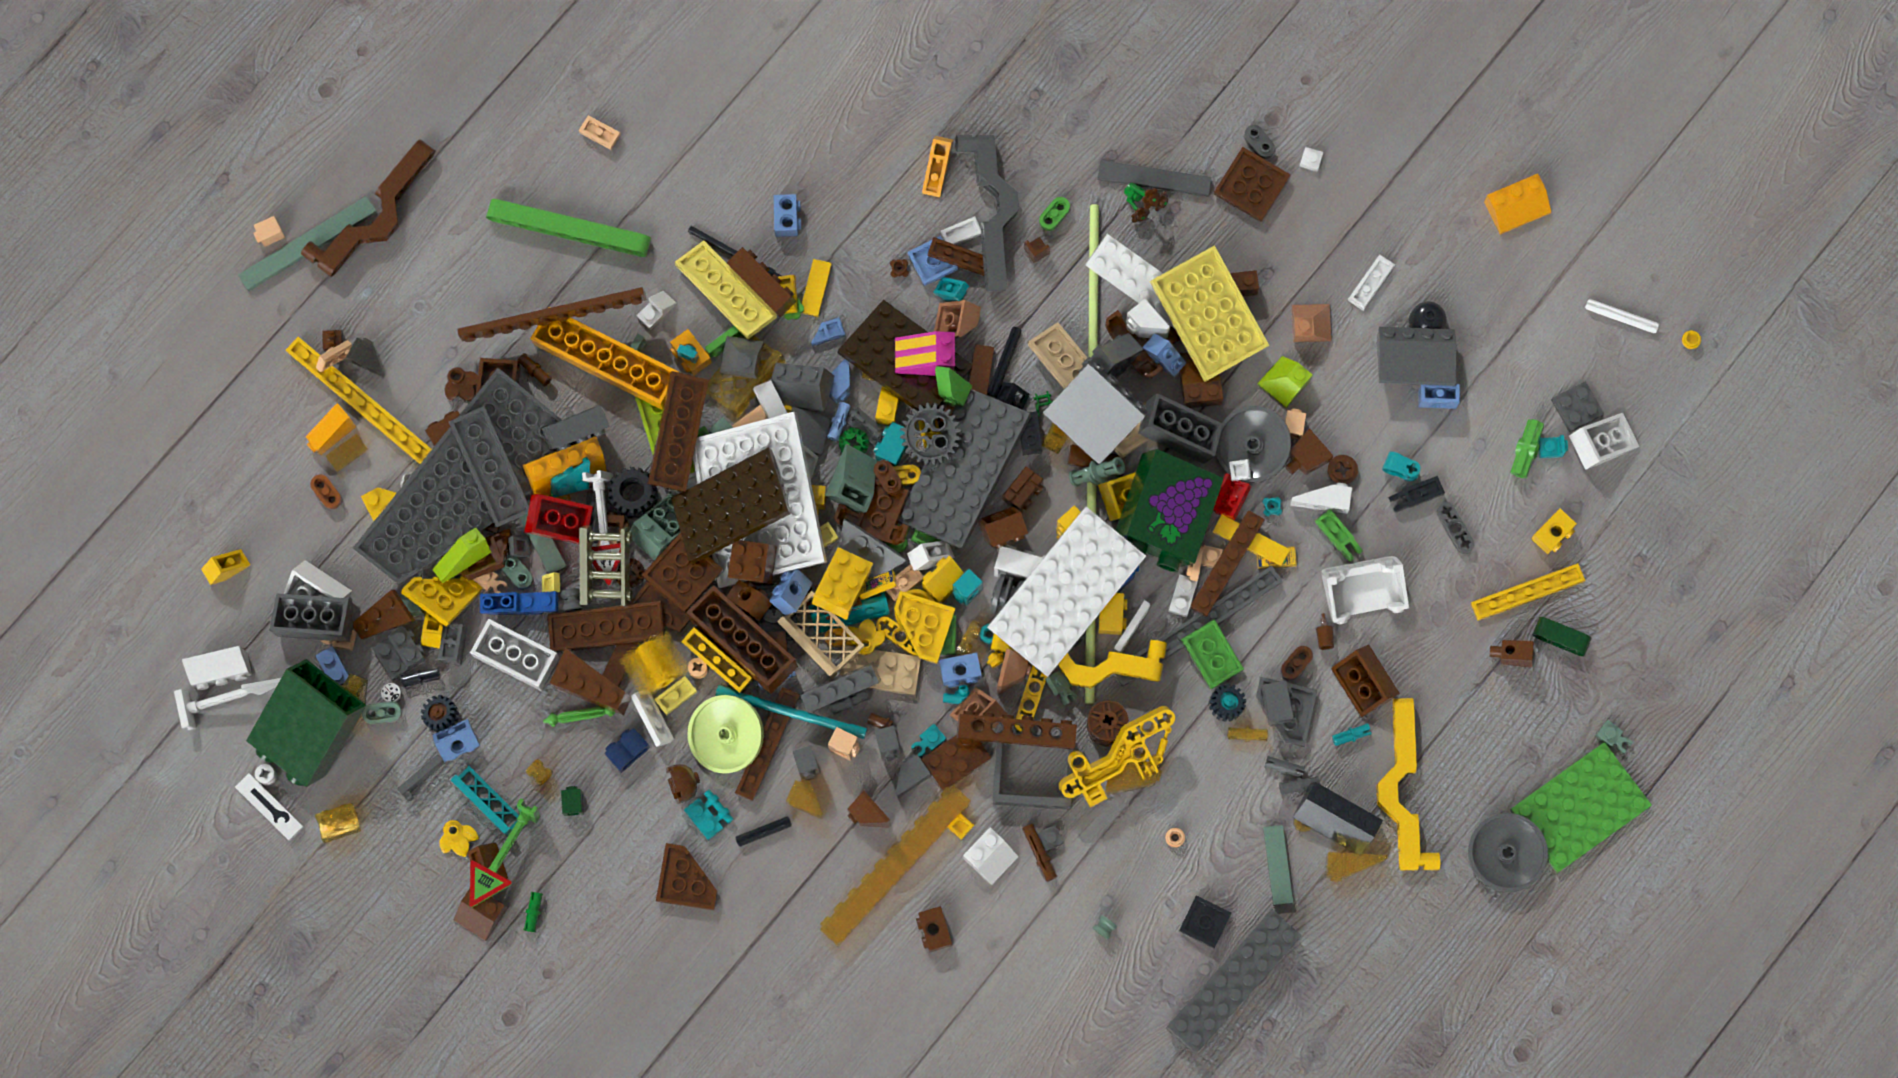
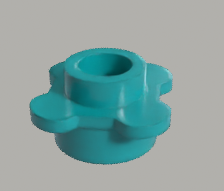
(1276, 502)

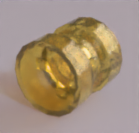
(539, 772)

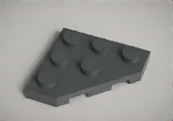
(1303, 700)

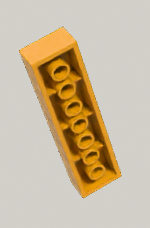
(605, 359)

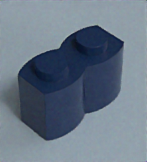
(626, 750)

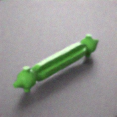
(578, 715)

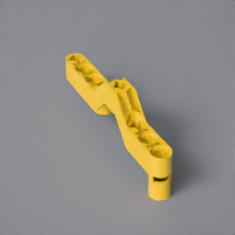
(1116, 663)
(1387, 790)

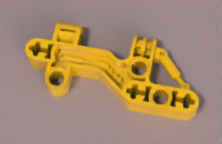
(1122, 752)

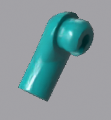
(958, 697)

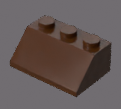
(1365, 680)

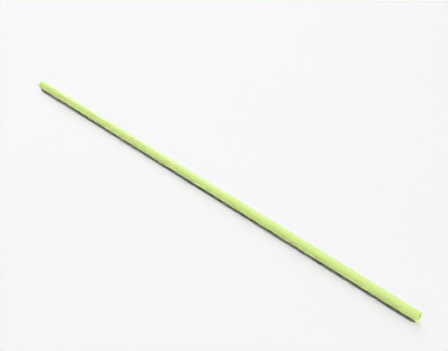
(1091, 488)

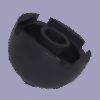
(1428, 315)

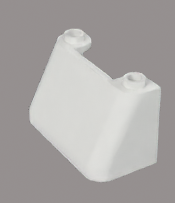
(1365, 588)

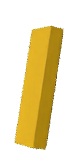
(816, 287)

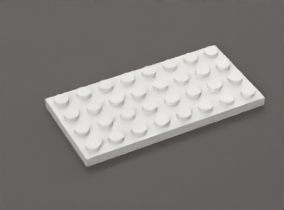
(1066, 591)

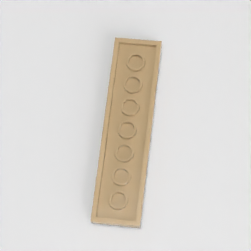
(1064, 362)

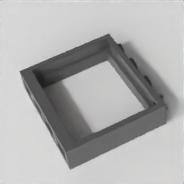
(1027, 801)

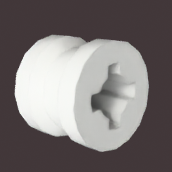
(268, 778)

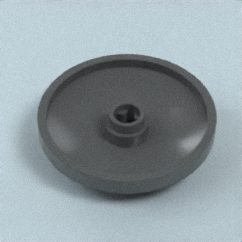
(1257, 436)
(1507, 852)

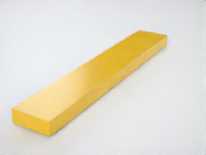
(1527, 592)

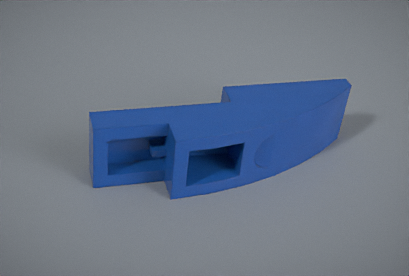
(518, 603)

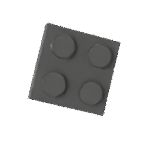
(1577, 406)

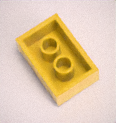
(842, 583)

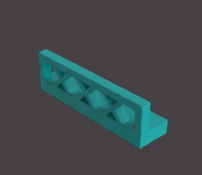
(870, 609)
(457, 780)

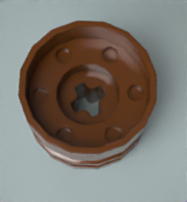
(1100, 731)

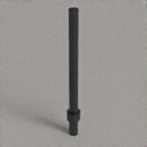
(721, 246)

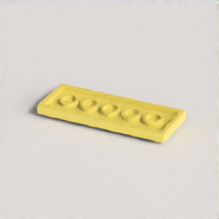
(725, 289)

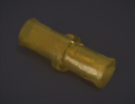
(1247, 734)

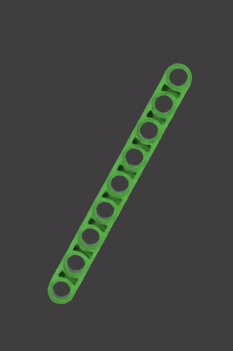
(568, 227)

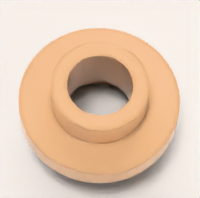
(1175, 831)

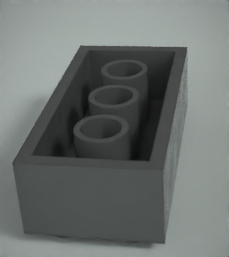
(1180, 428)

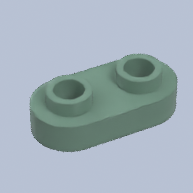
(516, 572)
(382, 712)

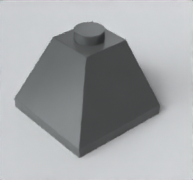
(741, 357)

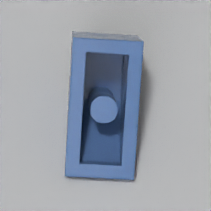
(841, 382)

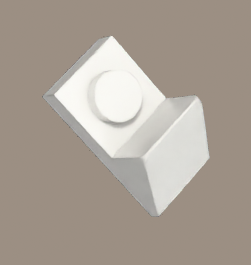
(658, 307)

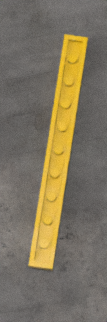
(360, 401)

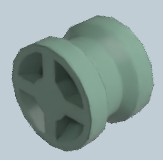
(1104, 927)

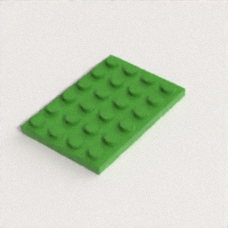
(1583, 806)

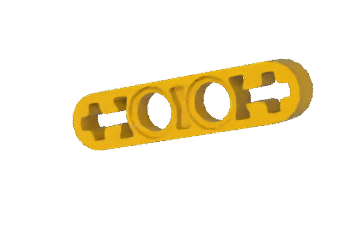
(1031, 696)

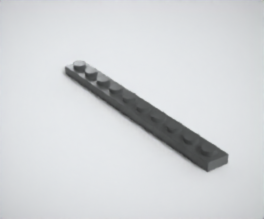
(1220, 612)

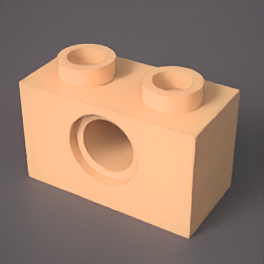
(844, 744)

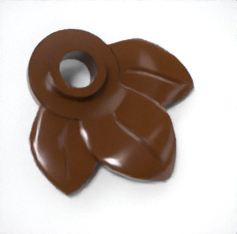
(461, 387)

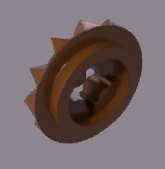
(1348, 463)
(638, 569)

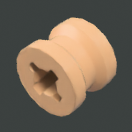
(700, 671)

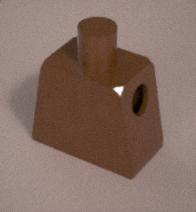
(1308, 454)
(1522, 653)

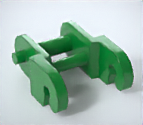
(1037, 398)

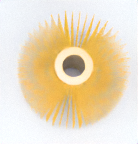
(655, 664)

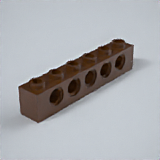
(966, 731)

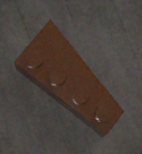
(584, 682)

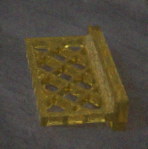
(747, 393)

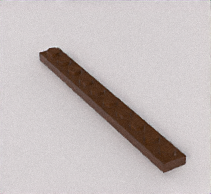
(558, 313)

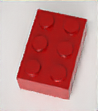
(557, 518)

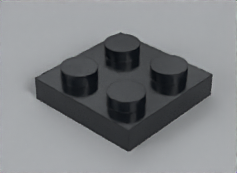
(1205, 922)

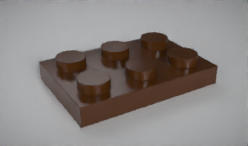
(955, 760)

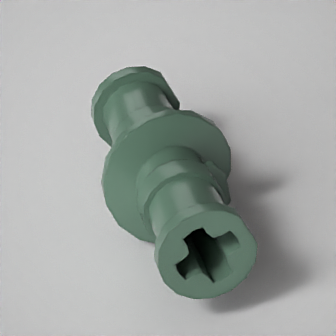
(1097, 472)

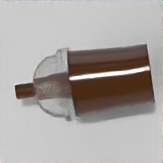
(1324, 630)

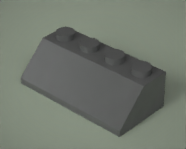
(312, 617)

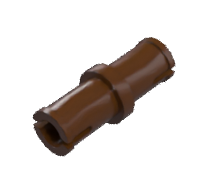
(534, 369)

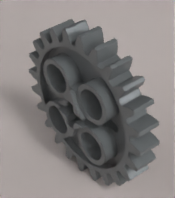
(929, 416)

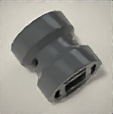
(571, 600)

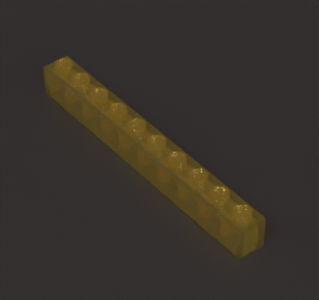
(894, 866)

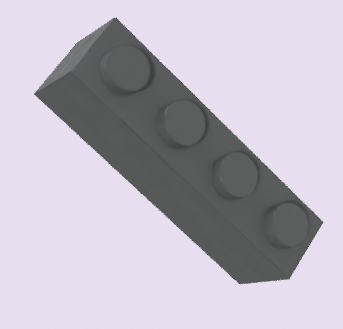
(840, 687)

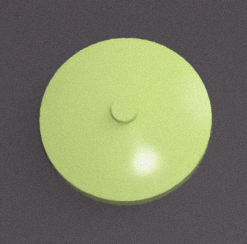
(725, 734)

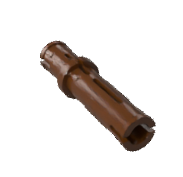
(1042, 858)

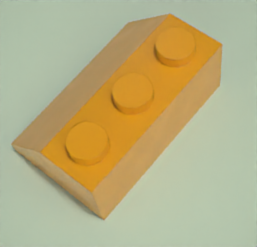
(1518, 204)

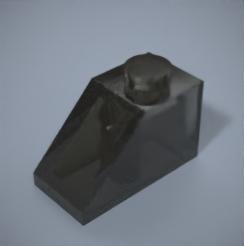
(366, 356)

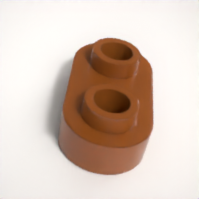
(326, 492)

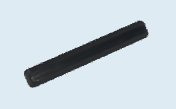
(1004, 361)

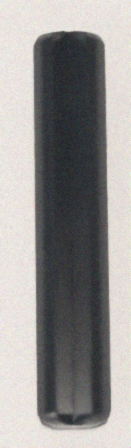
(763, 831)

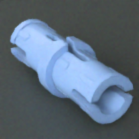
(838, 421)

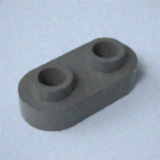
(1258, 141)

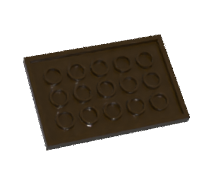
(873, 352)
(731, 505)

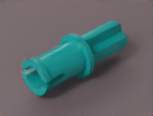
(1351, 734)

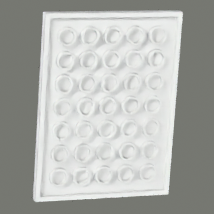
(796, 535)

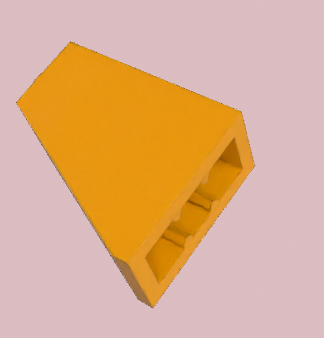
(330, 430)

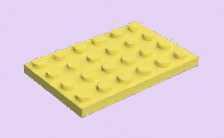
(1209, 313)

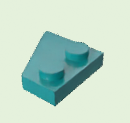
(570, 480)

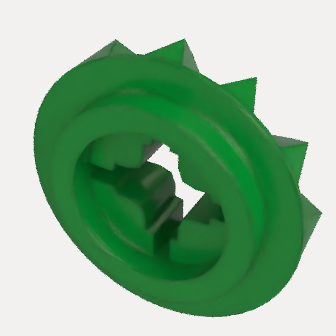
(850, 434)

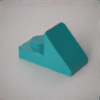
(951, 289)

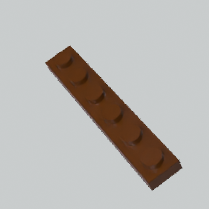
(1227, 563)
(773, 733)

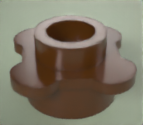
(899, 263)

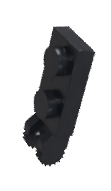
(1418, 493)

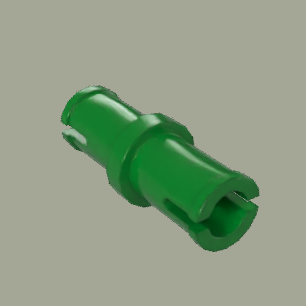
(533, 912)

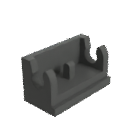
(452, 644)

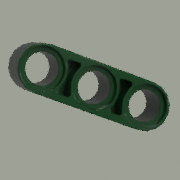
(1561, 636)

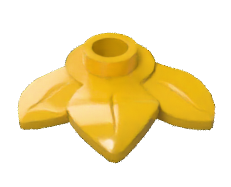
(867, 634)
(457, 841)

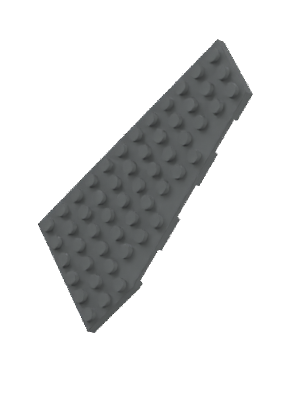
(441, 494)

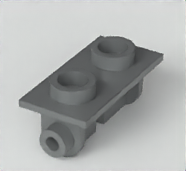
(862, 421)

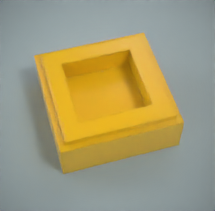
(960, 826)

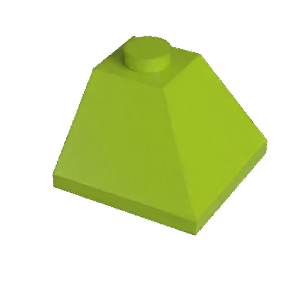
(1285, 380)

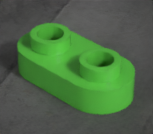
(1053, 214)

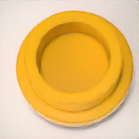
(1691, 339)
(995, 659)

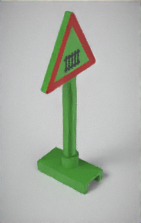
(486, 881)

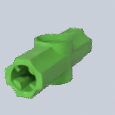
(1527, 448)

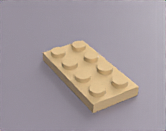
(897, 671)

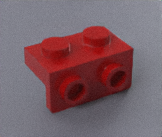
(1231, 497)

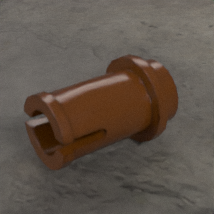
(879, 721)

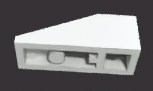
(1332, 497)

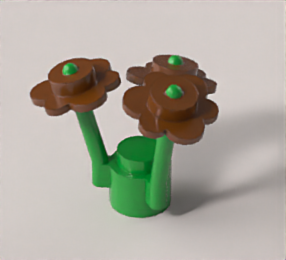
(1150, 198)

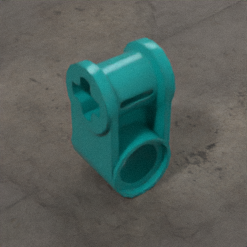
(1399, 466)

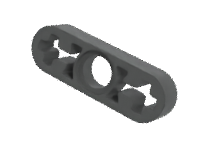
(1453, 513)

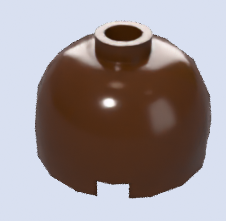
(682, 782)

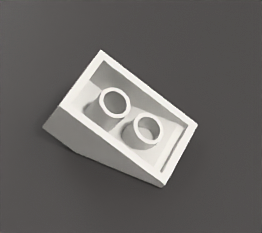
(1603, 440)

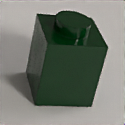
(572, 801)

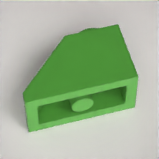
(952, 386)

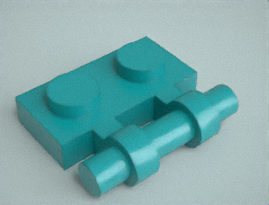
(704, 819)

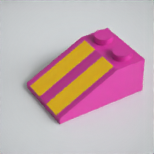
(923, 352)

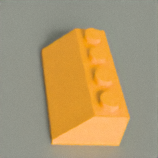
(542, 470)

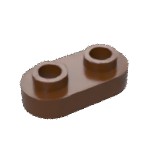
(887, 476)
(1296, 663)

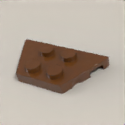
(495, 560)

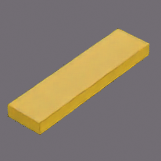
(1260, 545)

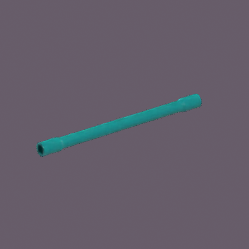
(855, 730)

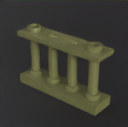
(587, 574)

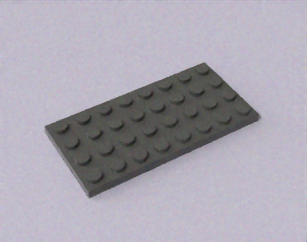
(955, 493)

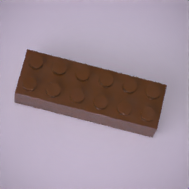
(742, 639)

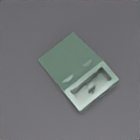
(853, 480)
(656, 528)

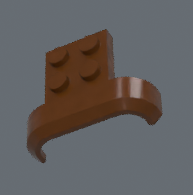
(1143, 363)
(880, 517)

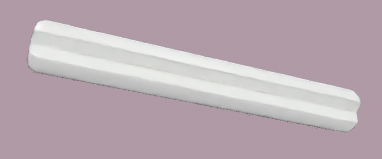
(1622, 316)

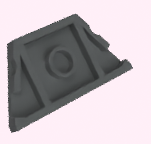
(869, 548)

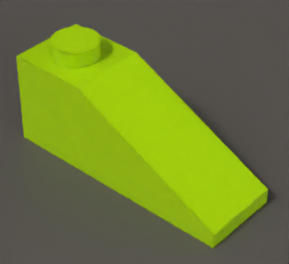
(461, 555)

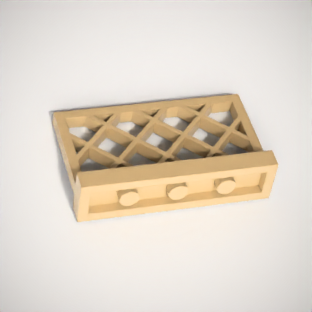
(812, 649)

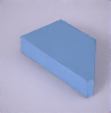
(828, 331)

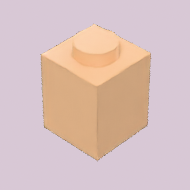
(268, 231)
(1295, 421)

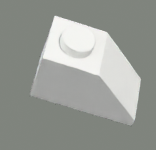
(929, 554)

